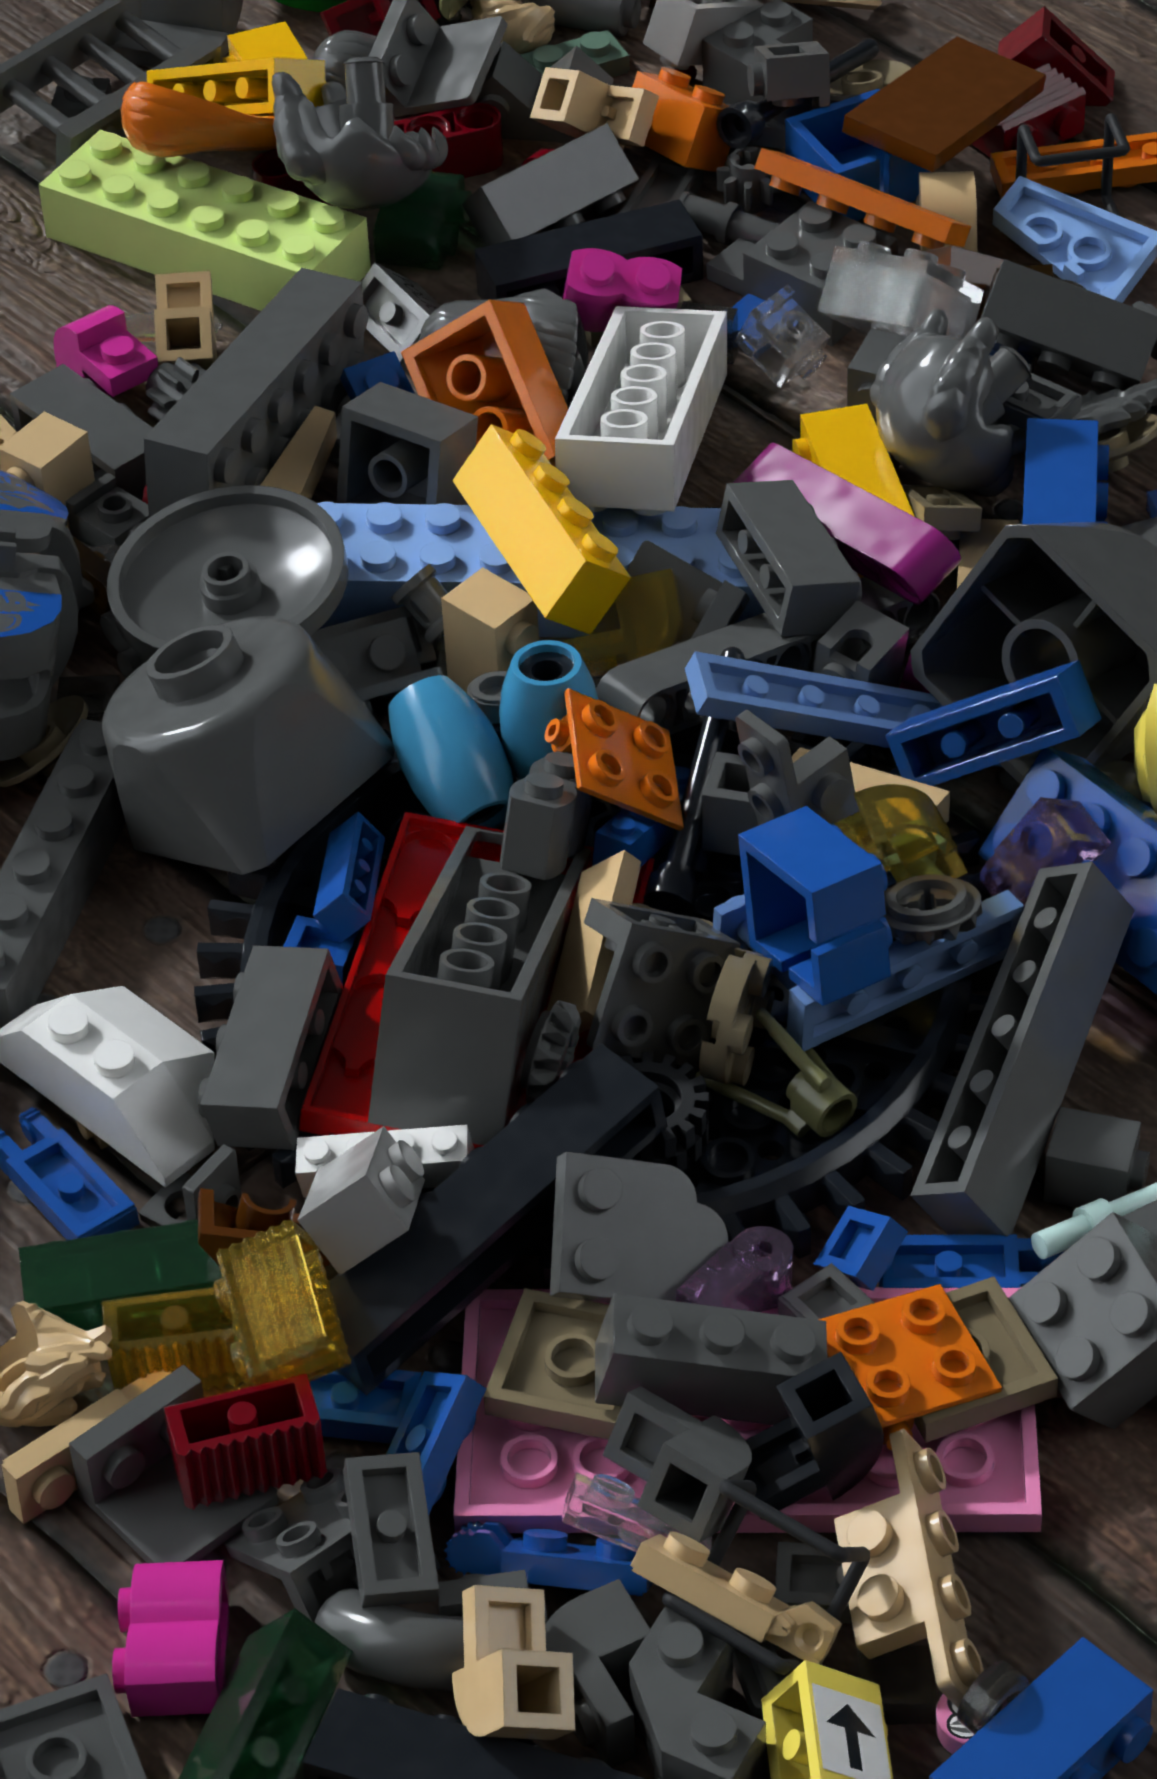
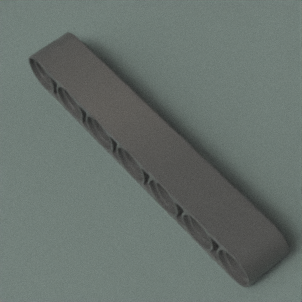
(658, 686)

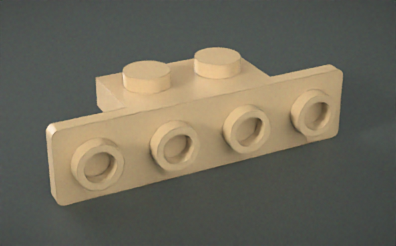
(911, 1577)

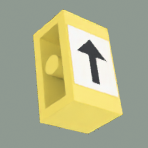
(825, 1726)

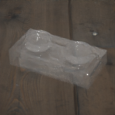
(610, 1512)

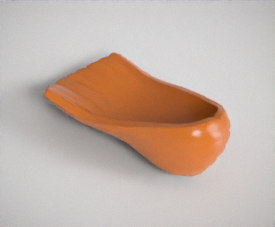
(179, 124)

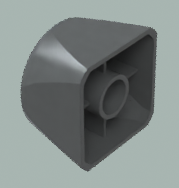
(1046, 601)
(237, 743)

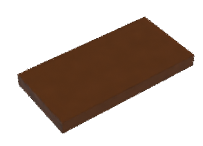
(943, 103)

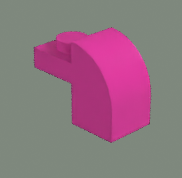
(104, 351)

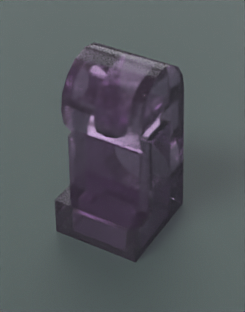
(1047, 836)
(744, 1273)

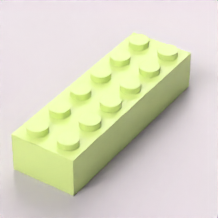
(197, 218)

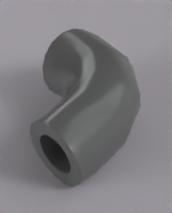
(395, 1641)

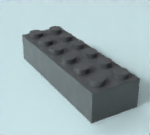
(259, 391)

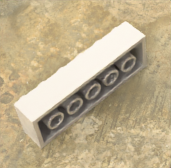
(643, 408)

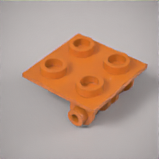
(619, 758)
(911, 1356)

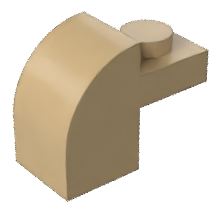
(580, 103)
(952, 196)
(185, 318)
(508, 1676)

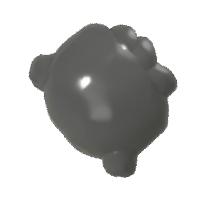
(350, 144)
(941, 402)

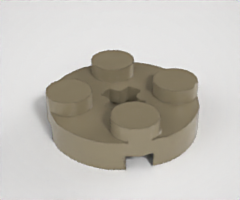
(736, 998)

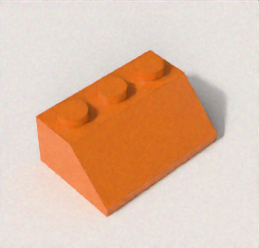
(492, 369)

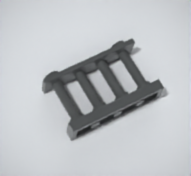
(76, 43)

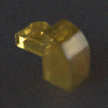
(648, 618)
(903, 832)

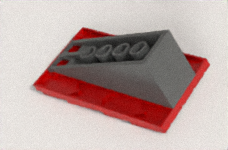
(445, 987)

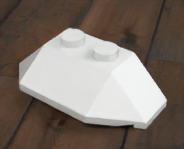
(118, 1074)

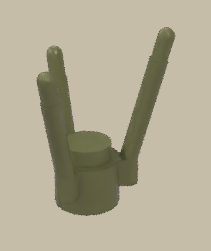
(814, 1093)

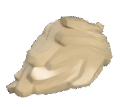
(527, 23)
(48, 1367)

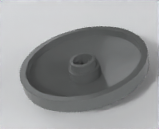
(224, 561)

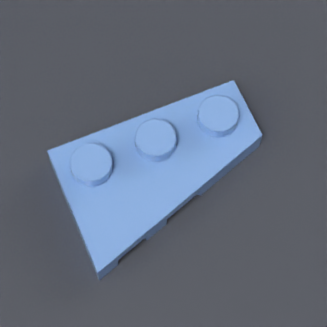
(1077, 238)

